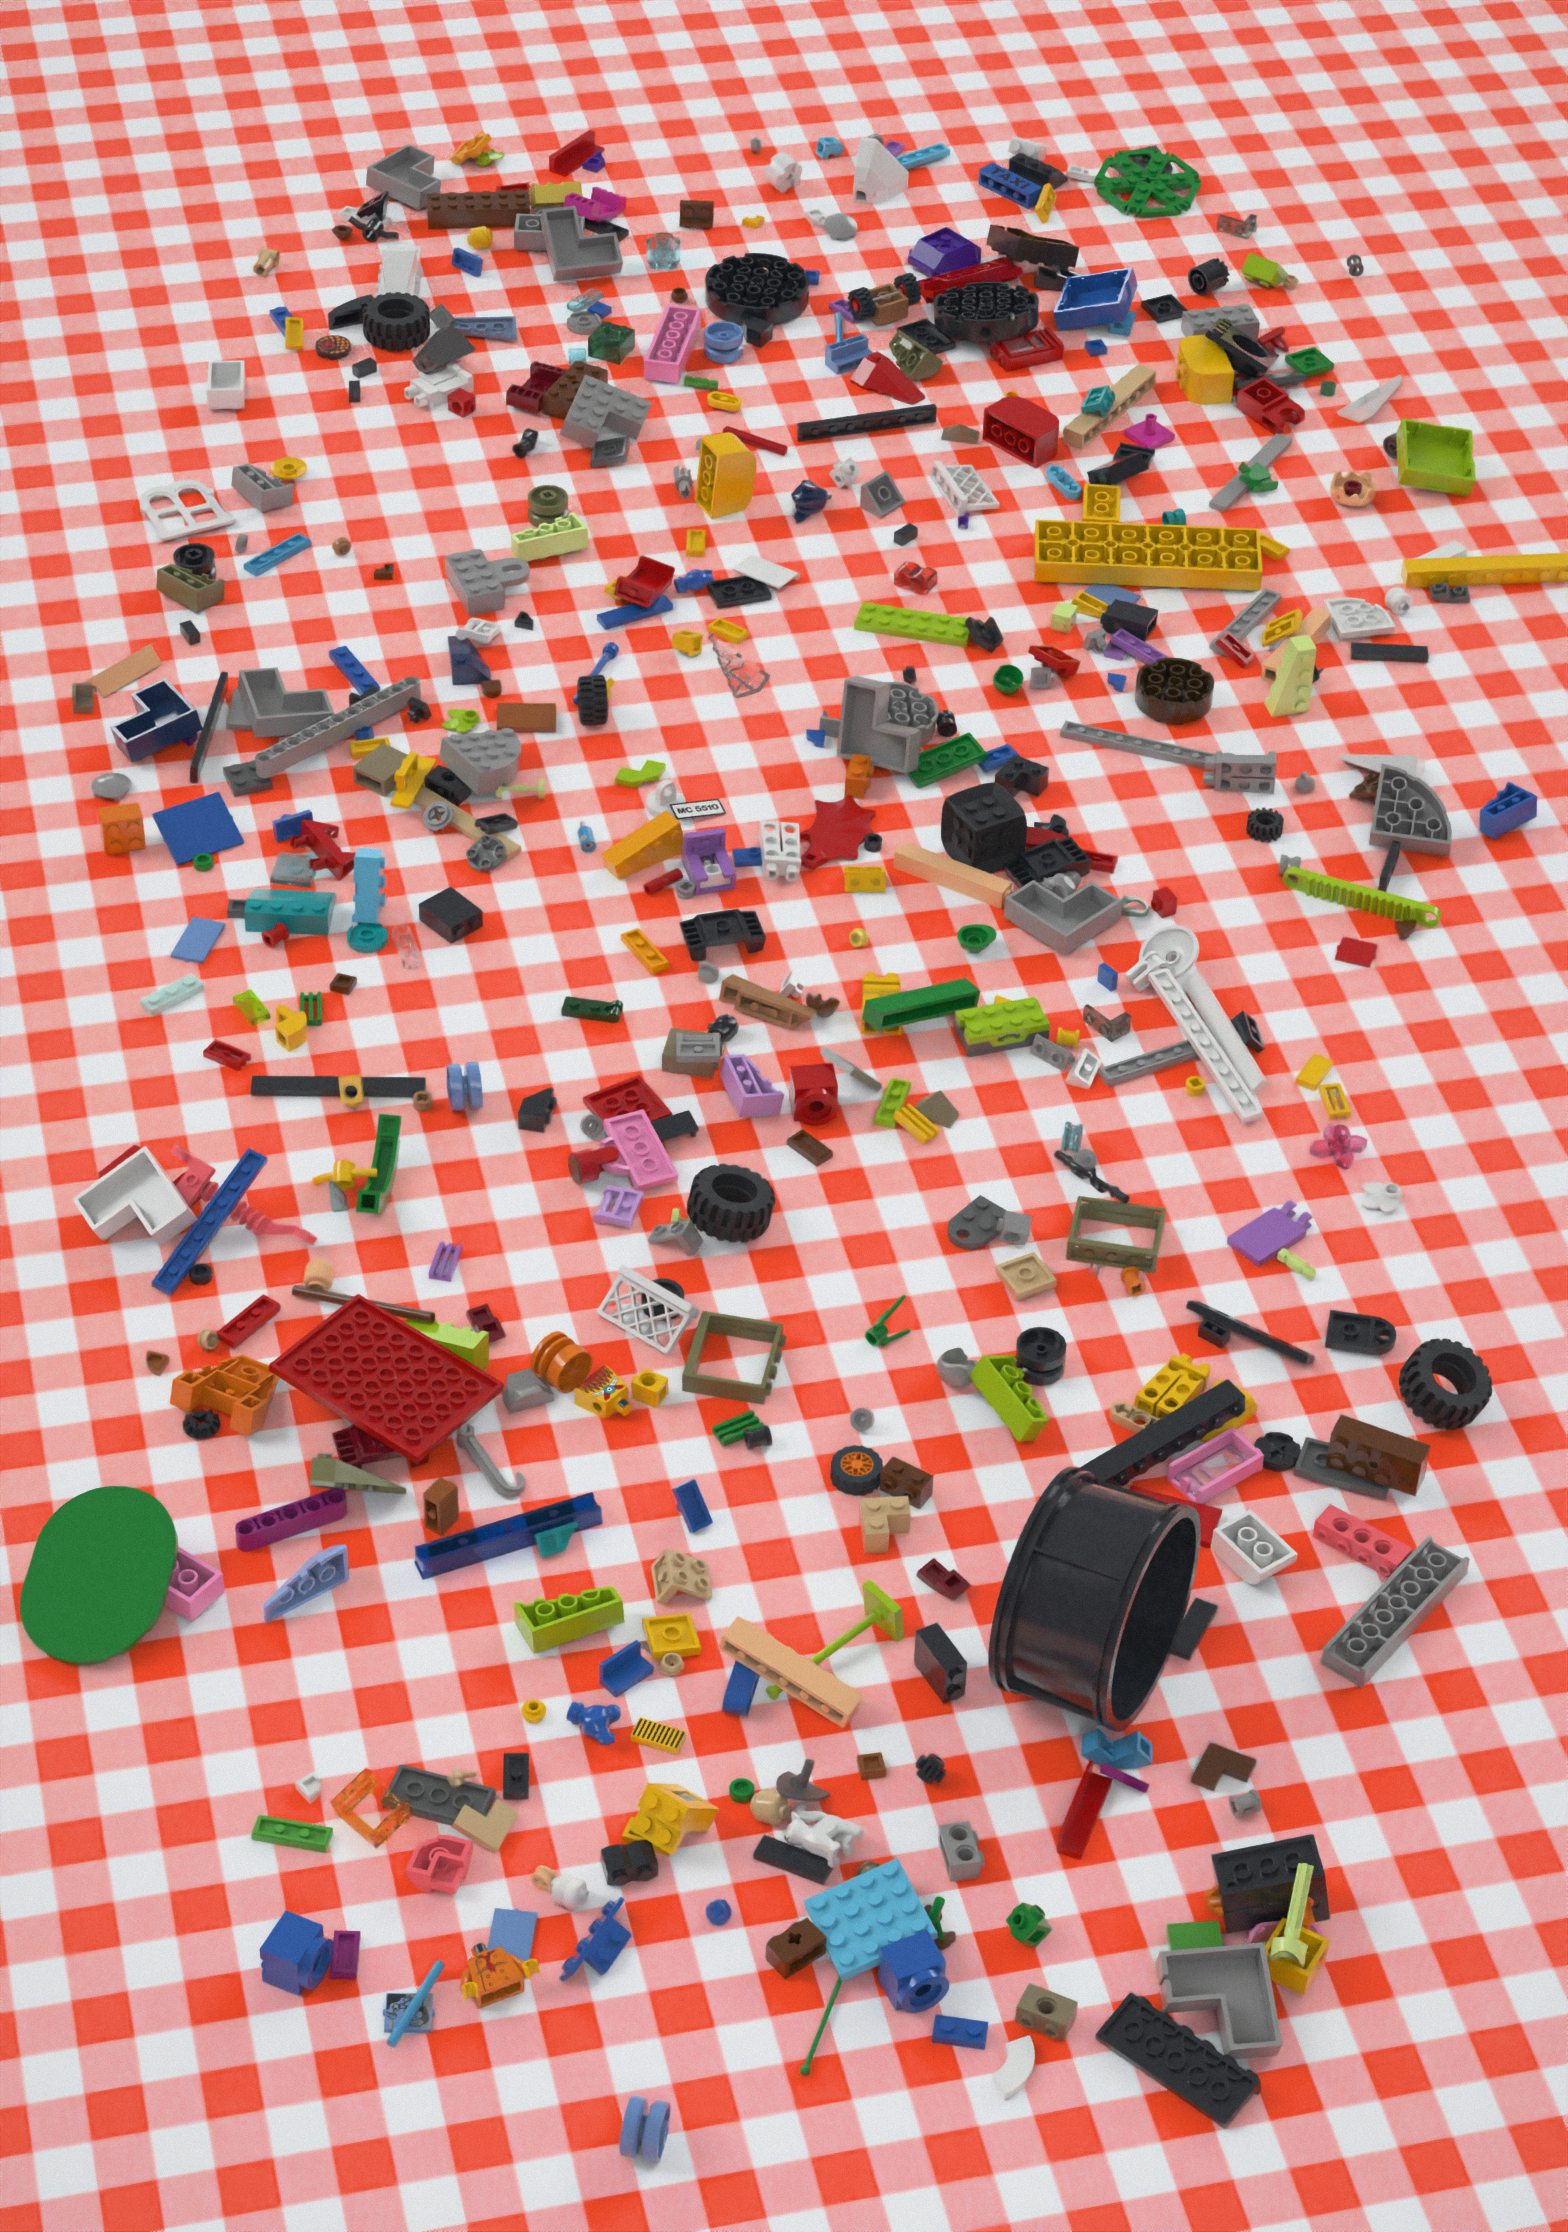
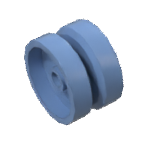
(723, 342)
(461, 1086)
(645, 2128)

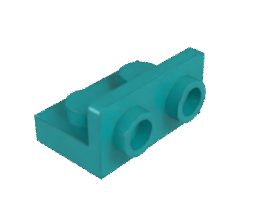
(1099, 399)

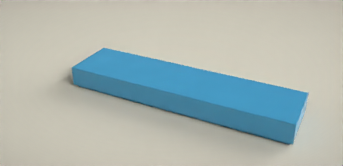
(277, 554)

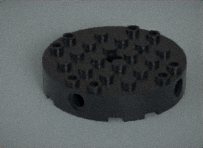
(748, 288)
(986, 311)

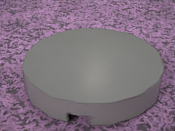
(583, 322)

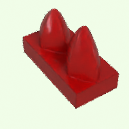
(1275, 338)

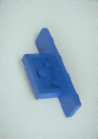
(602, 1945)

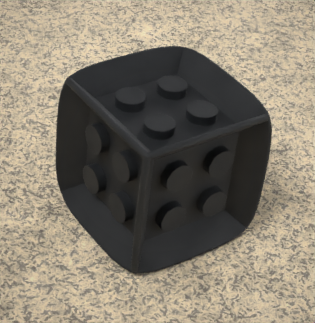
(983, 827)

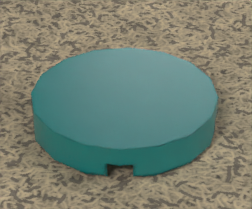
(367, 937)

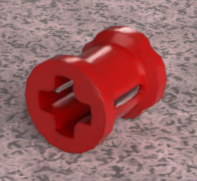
(275, 935)

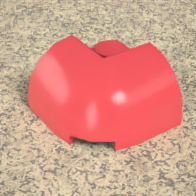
(440, 1864)

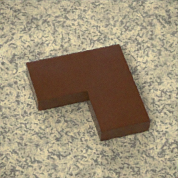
(1219, 1761)

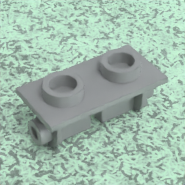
(1051, 1052)

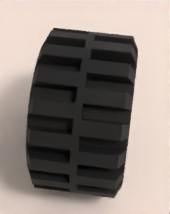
(592, 700)

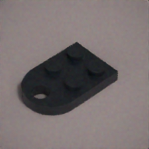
(1359, 1333)

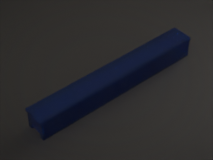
(503, 1536)

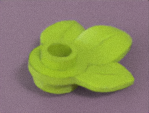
(488, 156)
(461, 720)

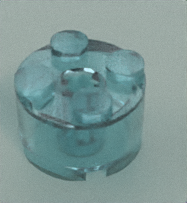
(663, 251)

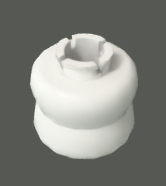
(1398, 600)
(569, 1891)

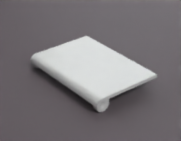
(765, 571)

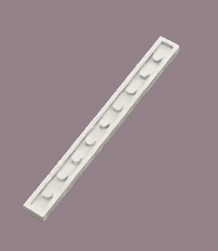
(1205, 1045)

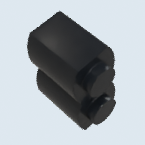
(629, 1862)

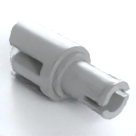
(683, 481)

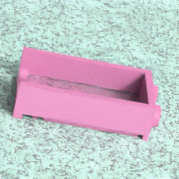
(1215, 1466)

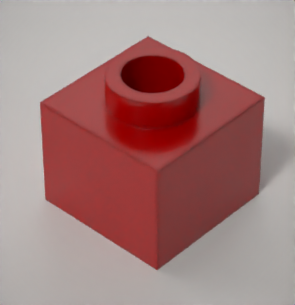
(1164, 902)

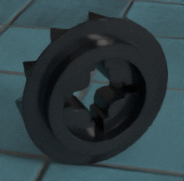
(203, 1430)

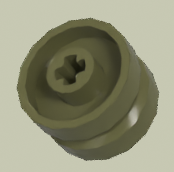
(547, 504)

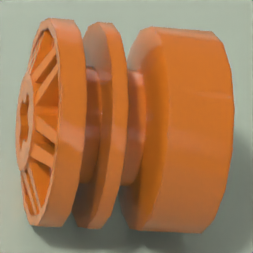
(561, 1361)

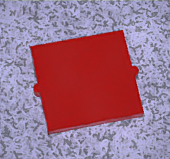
(1356, 952)

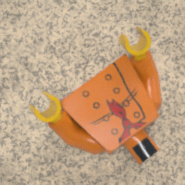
(494, 1975)

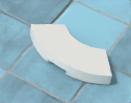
(1017, 2068)

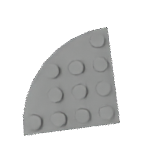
(483, 758)
(1409, 813)

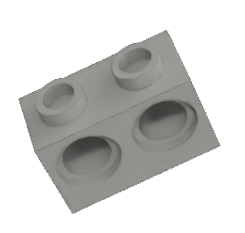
(960, 1851)

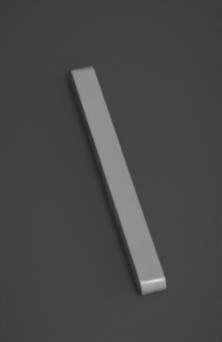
(336, 727)

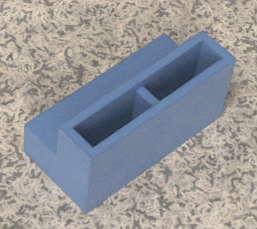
(846, 354)

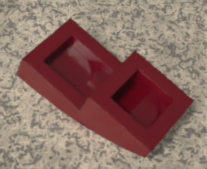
(483, 1320)
(938, 1578)

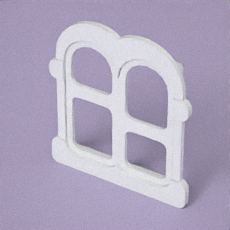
(172, 491)

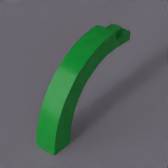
(377, 1191)

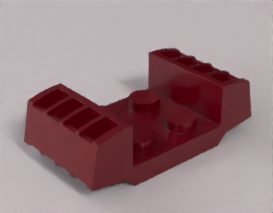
(530, 393)
(359, 1448)

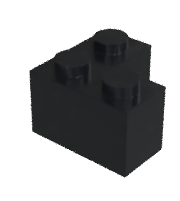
(1023, 775)

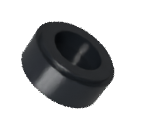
(200, 1274)

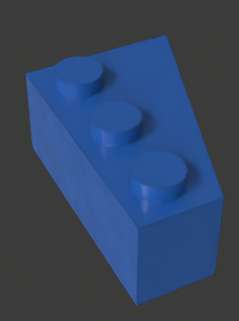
(1507, 811)

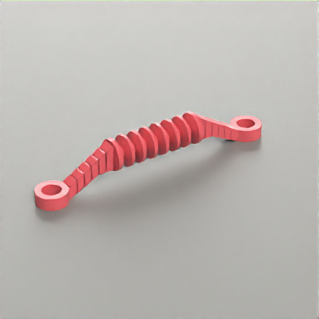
(245, 1214)

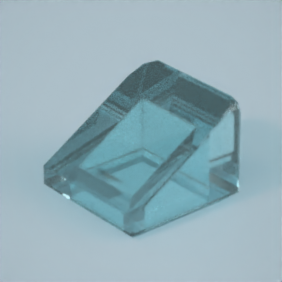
(337, 1198)

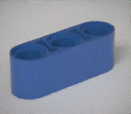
(740, 1690)

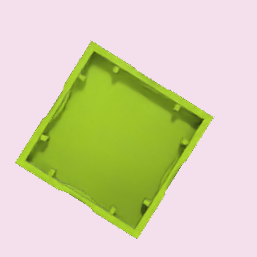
(1435, 457)

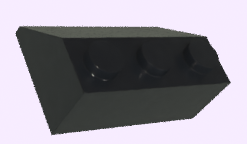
(1036, 171)

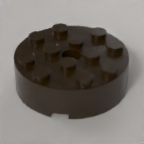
(1174, 690)

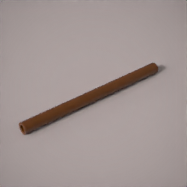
(341, 1299)

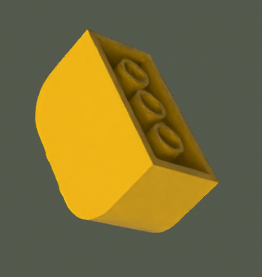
(1204, 371)
(724, 475)

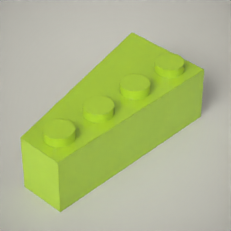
(463, 1342)
(1009, 1395)
(568, 1617)

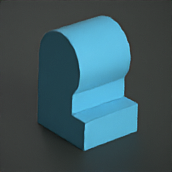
(828, 146)

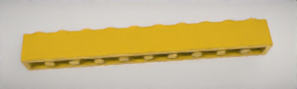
(1485, 570)

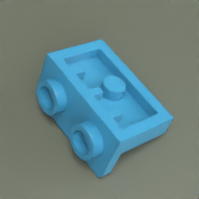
(1125, 327)

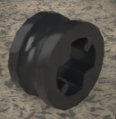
(873, 842)

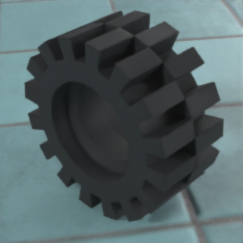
(1264, 824)

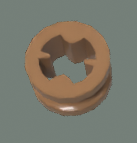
(422, 1101)

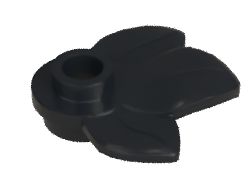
(1056, 824)

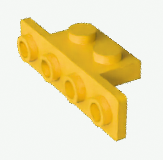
(410, 779)

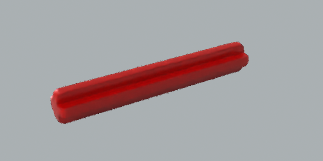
(757, 441)

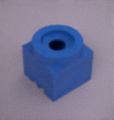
(295, 1954)
(913, 1973)

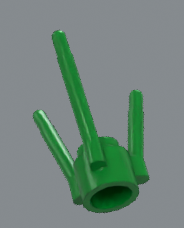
(878, 1332)

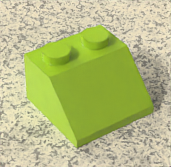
(1263, 270)

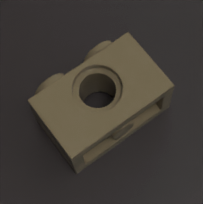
(1046, 2012)

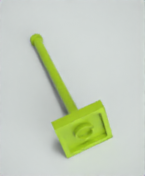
(879, 1610)

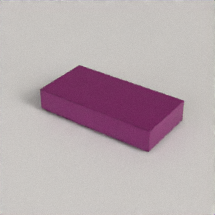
(345, 1955)

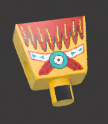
(603, 1393)

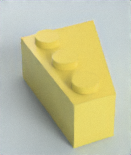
(552, 194)

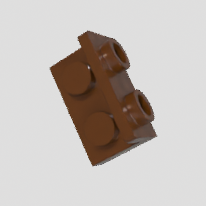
(696, 214)

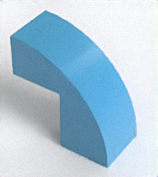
(1125, 1753)

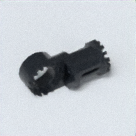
(526, 444)

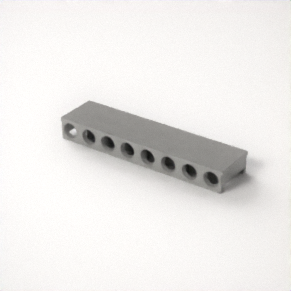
(1394, 1612)

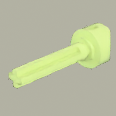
(1289, 1945)

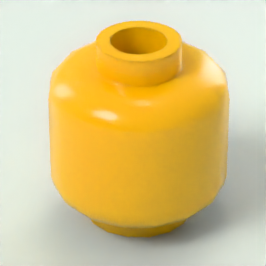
(480, 238)

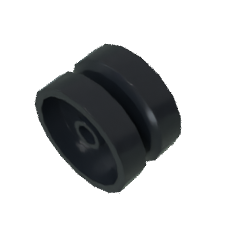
(197, 558)
(1041, 1355)

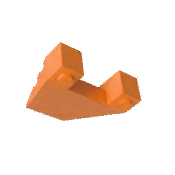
(233, 1387)

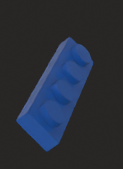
(352, 669)

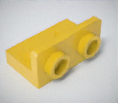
(865, 878)

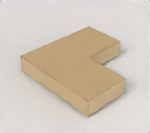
(487, 1830)

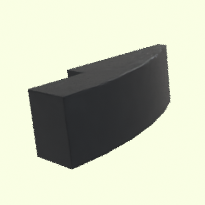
(1052, 280)
(348, 313)

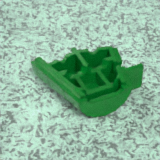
(1257, 477)

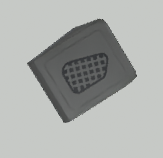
(441, 316)

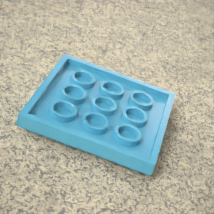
(867, 1915)

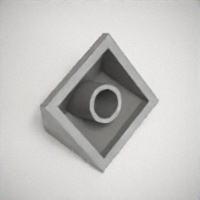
(880, 495)

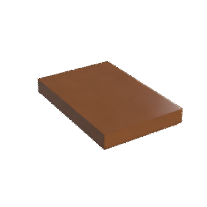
(527, 717)

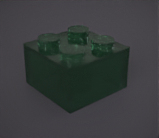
(611, 342)

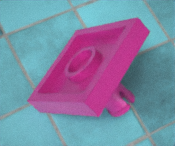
(1149, 433)

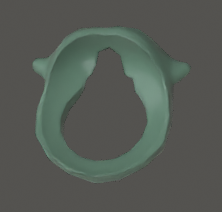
(1133, 912)

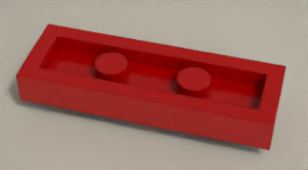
(248, 1321)

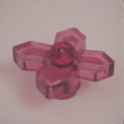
(1339, 1144)

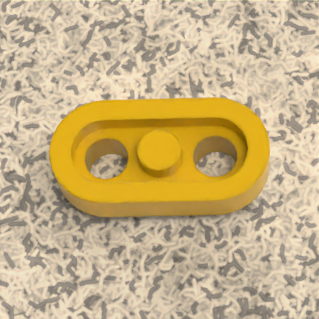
(724, 401)

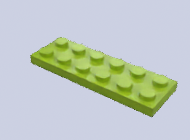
(912, 624)

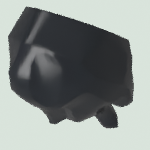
(724, 1025)

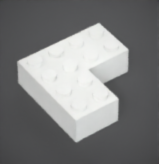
(132, 1190)

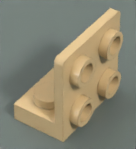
(680, 1572)

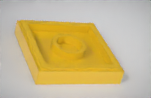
(671, 1635)

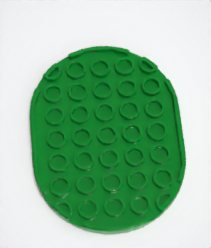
(99, 1575)

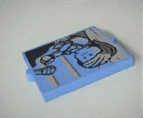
(397, 2004)

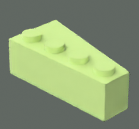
(550, 539)
(1294, 678)

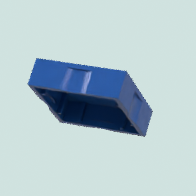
(1095, 299)

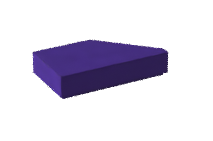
(594, 163)

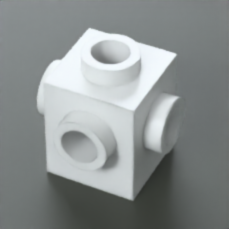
(845, 472)

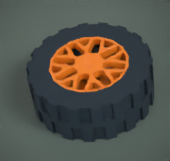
(856, 1470)

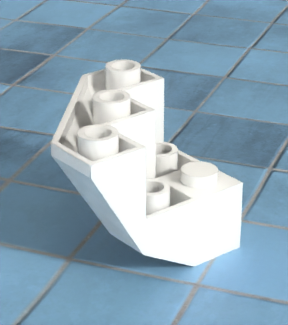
(877, 173)

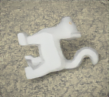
(825, 1837)

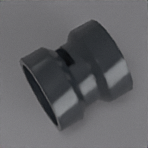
(946, 723)

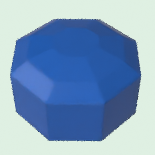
(364, 734)

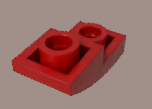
(1038, 836)

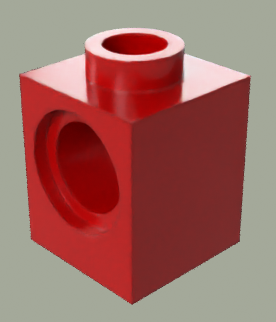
(461, 402)

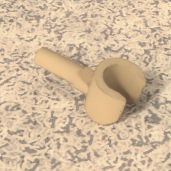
(458, 1776)

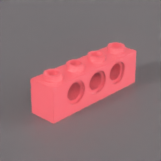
(1360, 1541)

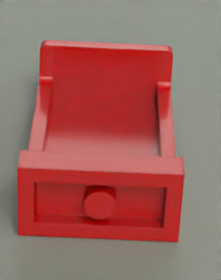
(645, 582)

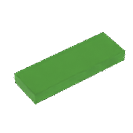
(292, 1833)

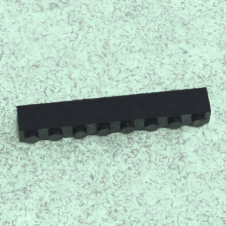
(1168, 1435)

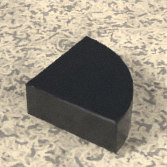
(524, 621)

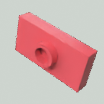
(195, 1180)

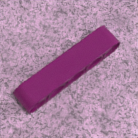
(291, 1519)

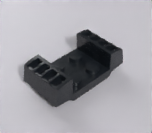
(1047, 861)
(722, 929)

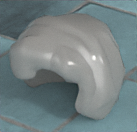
(955, 1368)

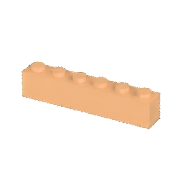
(790, 1671)

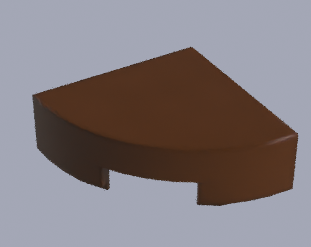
(384, 573)
(1405, 928)

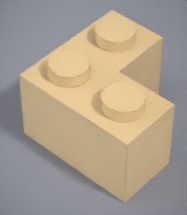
(883, 1517)

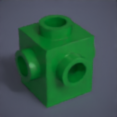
(1028, 1924)

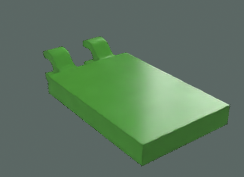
(1193, 1935)

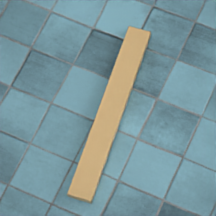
(464, 821)

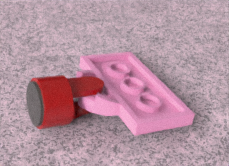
(628, 1150)

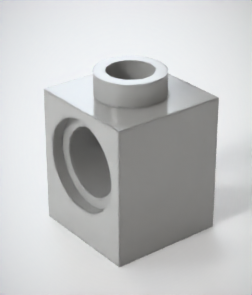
(1014, 1227)

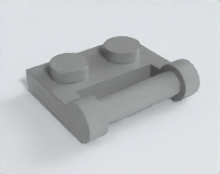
(697, 1048)

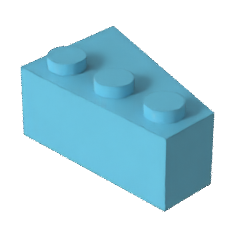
(369, 884)

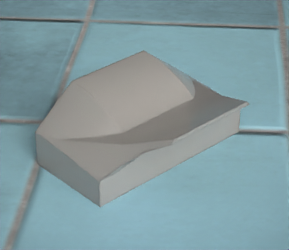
(525, 1391)

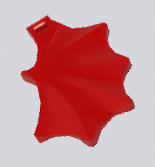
(836, 831)

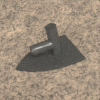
(798, 1786)

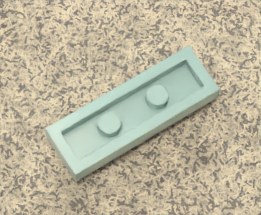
(171, 995)

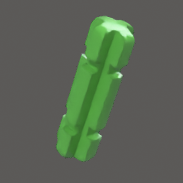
(699, 382)

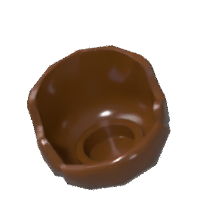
(823, 1008)

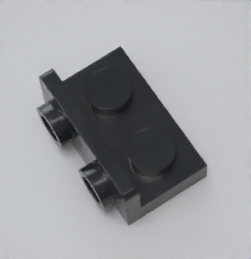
(985, 634)

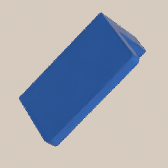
(624, 1669)

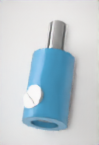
(586, 837)

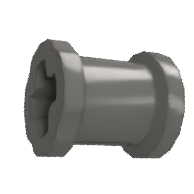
(1356, 264)

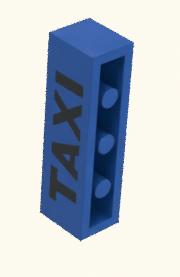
(1009, 185)

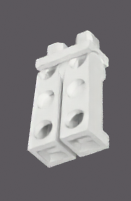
(436, 387)
(779, 850)

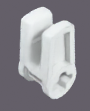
(1139, 972)

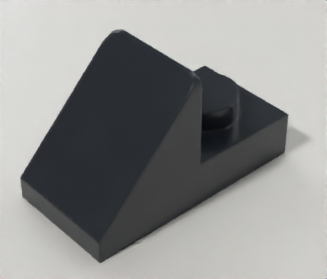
(376, 205)

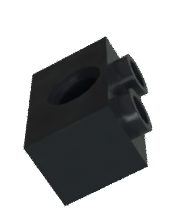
(447, 785)

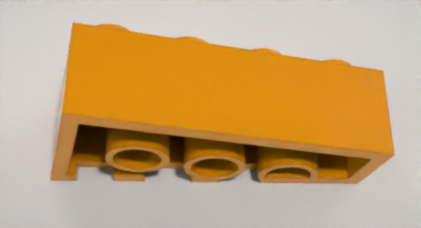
(645, 847)

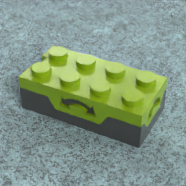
(1000, 1026)

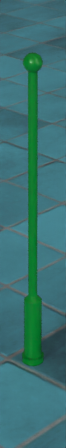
(805, 2069)

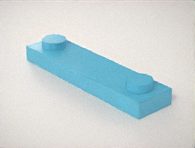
(923, 155)

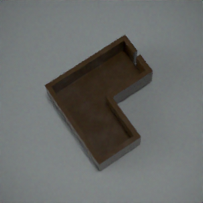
(1035, 249)

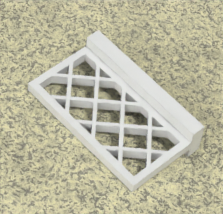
(954, 492)
(654, 1291)

